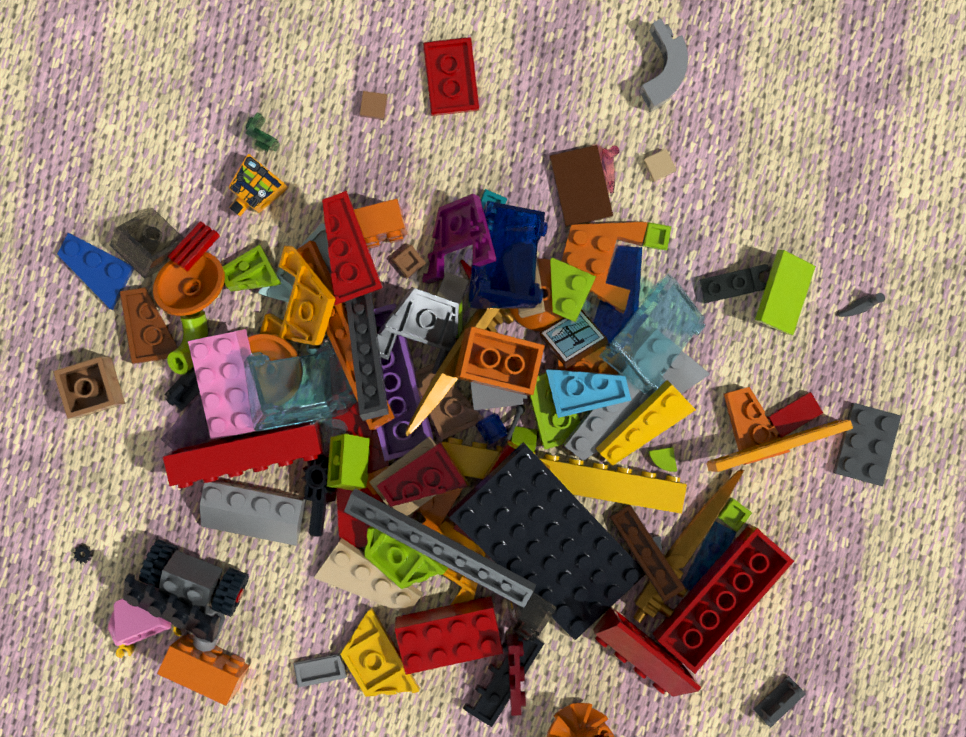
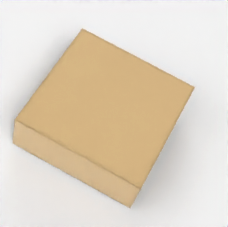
(659, 165)

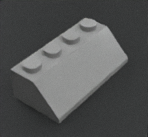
(252, 511)

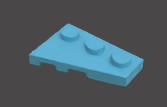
(585, 391)

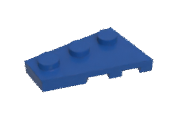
(96, 268)

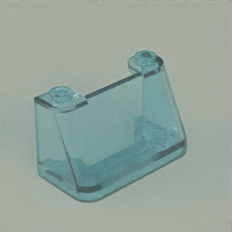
(655, 335)
(296, 388)

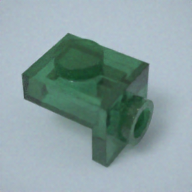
(263, 140)

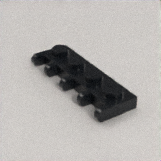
(170, 609)
(497, 693)

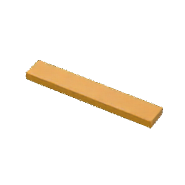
(778, 445)

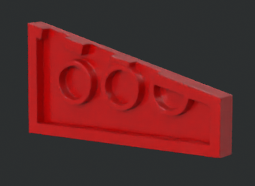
(350, 259)

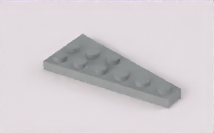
(603, 421)

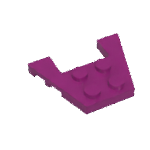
(457, 227)

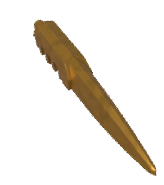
(444, 378)
(683, 549)

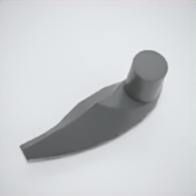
(862, 305)

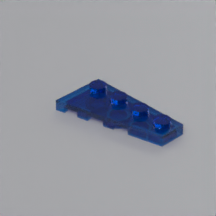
(624, 273)

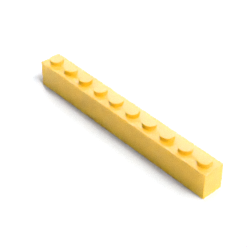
(583, 480)

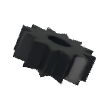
(87, 551)

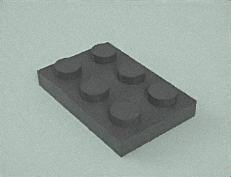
(867, 446)

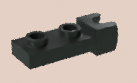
(732, 284)

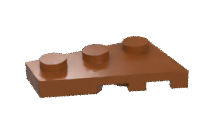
(145, 328)

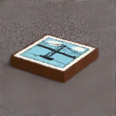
(573, 340)

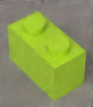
(348, 462)

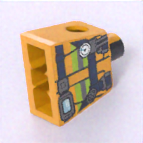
(254, 187)

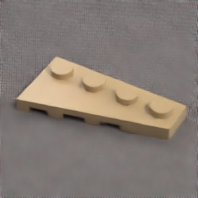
(356, 574)

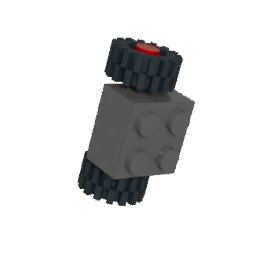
(193, 579)

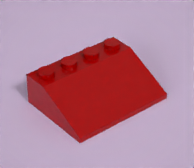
(645, 654)

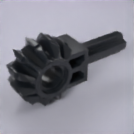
(318, 492)

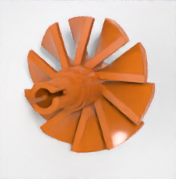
(579, 721)

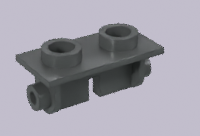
(779, 701)

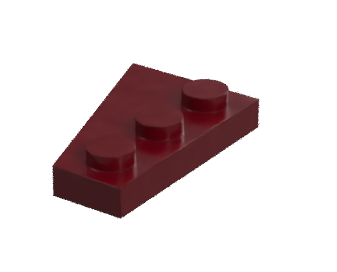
(423, 477)
(516, 674)

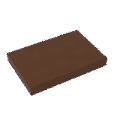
(581, 186)

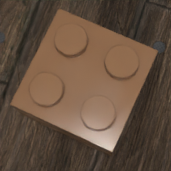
(89, 387)

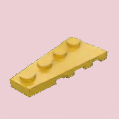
(648, 421)

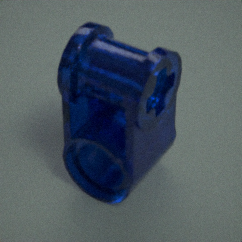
(491, 428)

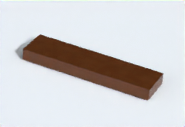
(647, 553)

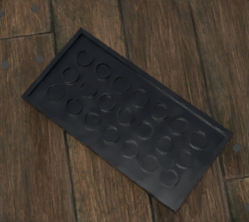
(548, 537)

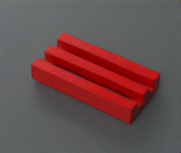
(194, 244)

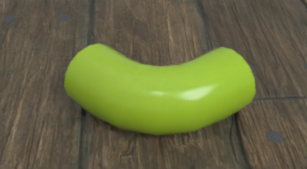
(194, 327)

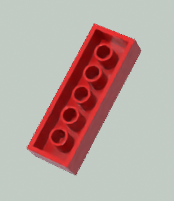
(243, 452)
(722, 598)

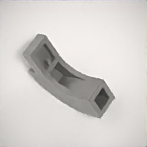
(675, 56)

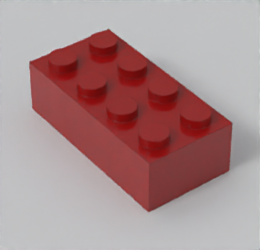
(448, 635)

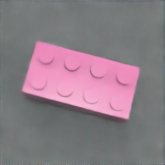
(222, 382)

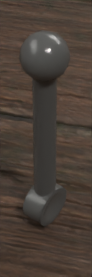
(520, 409)

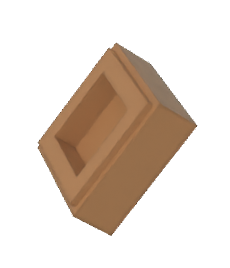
(373, 105)
(409, 261)

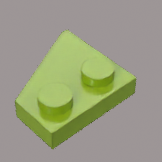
(250, 271)
(569, 289)

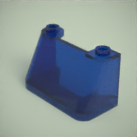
(511, 278)

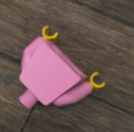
(133, 624)

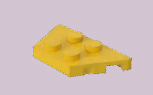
(376, 660)

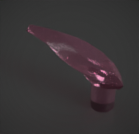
(608, 165)

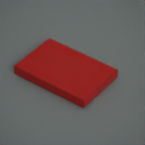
(451, 76)

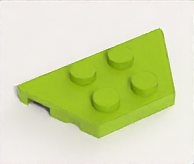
(399, 561)

